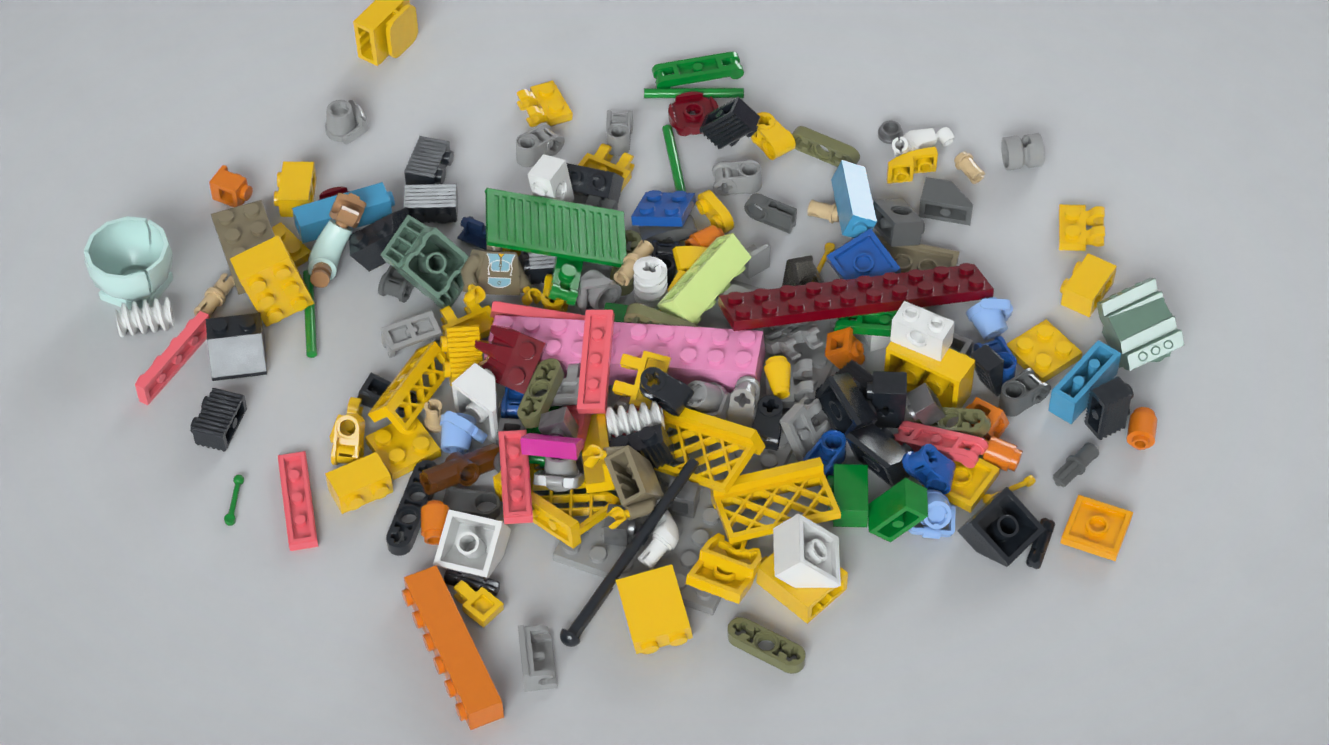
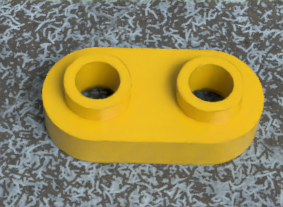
(714, 211)

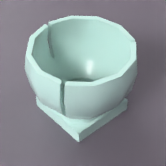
(129, 261)

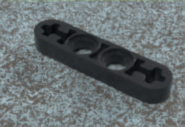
(406, 507)

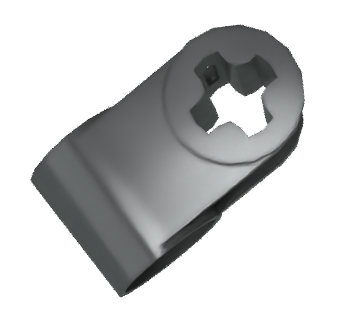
(395, 285)
(1022, 393)

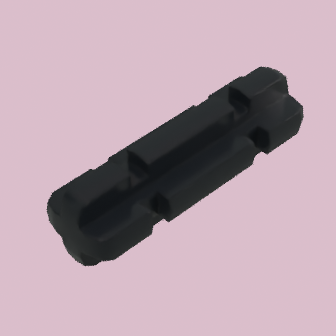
(1040, 545)
(475, 582)

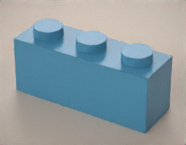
(1071, 394)

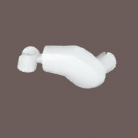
(921, 139)
(664, 538)

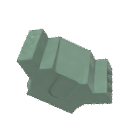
(427, 261)
(1139, 325)

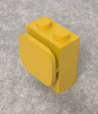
(385, 30)

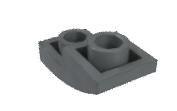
(660, 233)

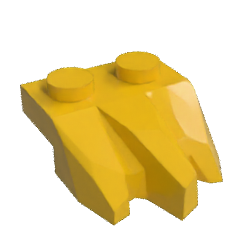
(725, 568)

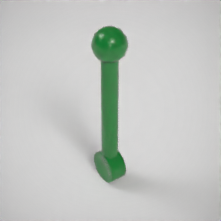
(230, 517)

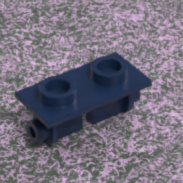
(473, 232)

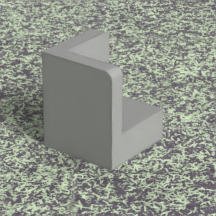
(759, 260)

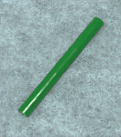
(707, 92)
(673, 158)
(310, 321)

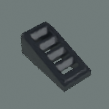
(989, 368)
(380, 385)

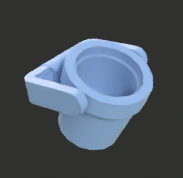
(989, 318)
(458, 431)
(939, 515)

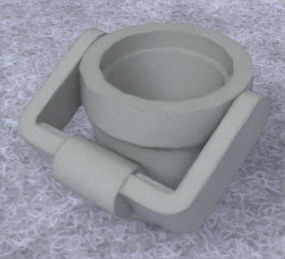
(342, 124)
(597, 290)
(709, 399)
(559, 475)

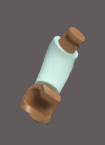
(330, 243)

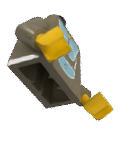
(496, 274)
(632, 479)

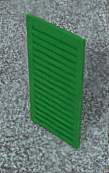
(555, 227)

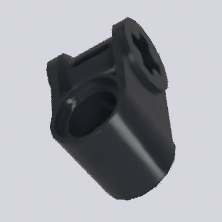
(664, 252)
(668, 393)
(768, 421)

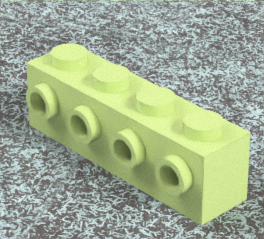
(706, 279)

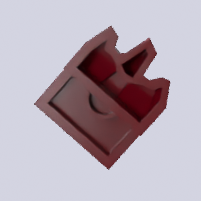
(511, 357)

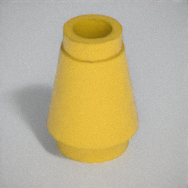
(778, 375)

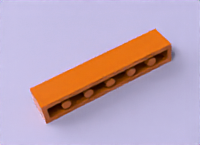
(453, 647)

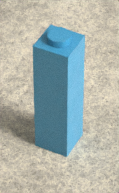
(853, 199)
(313, 217)

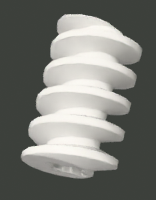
(650, 281)
(144, 317)
(633, 420)

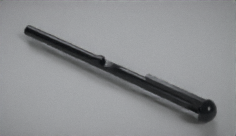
(570, 636)

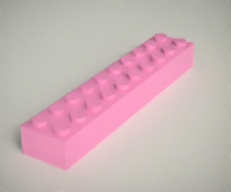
(695, 352)

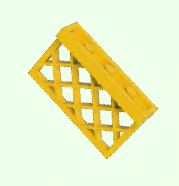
(714, 431)
(769, 485)
(560, 521)

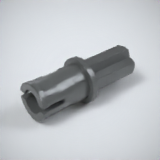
(1076, 464)

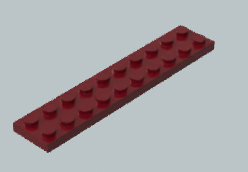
(853, 296)

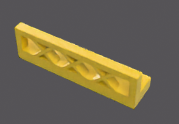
(410, 380)
(597, 477)

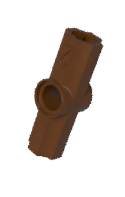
(459, 469)

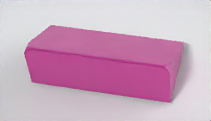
(551, 446)

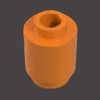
(704, 237)
(1142, 428)
(1002, 454)
(433, 520)

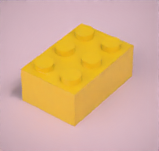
(272, 280)
(948, 379)

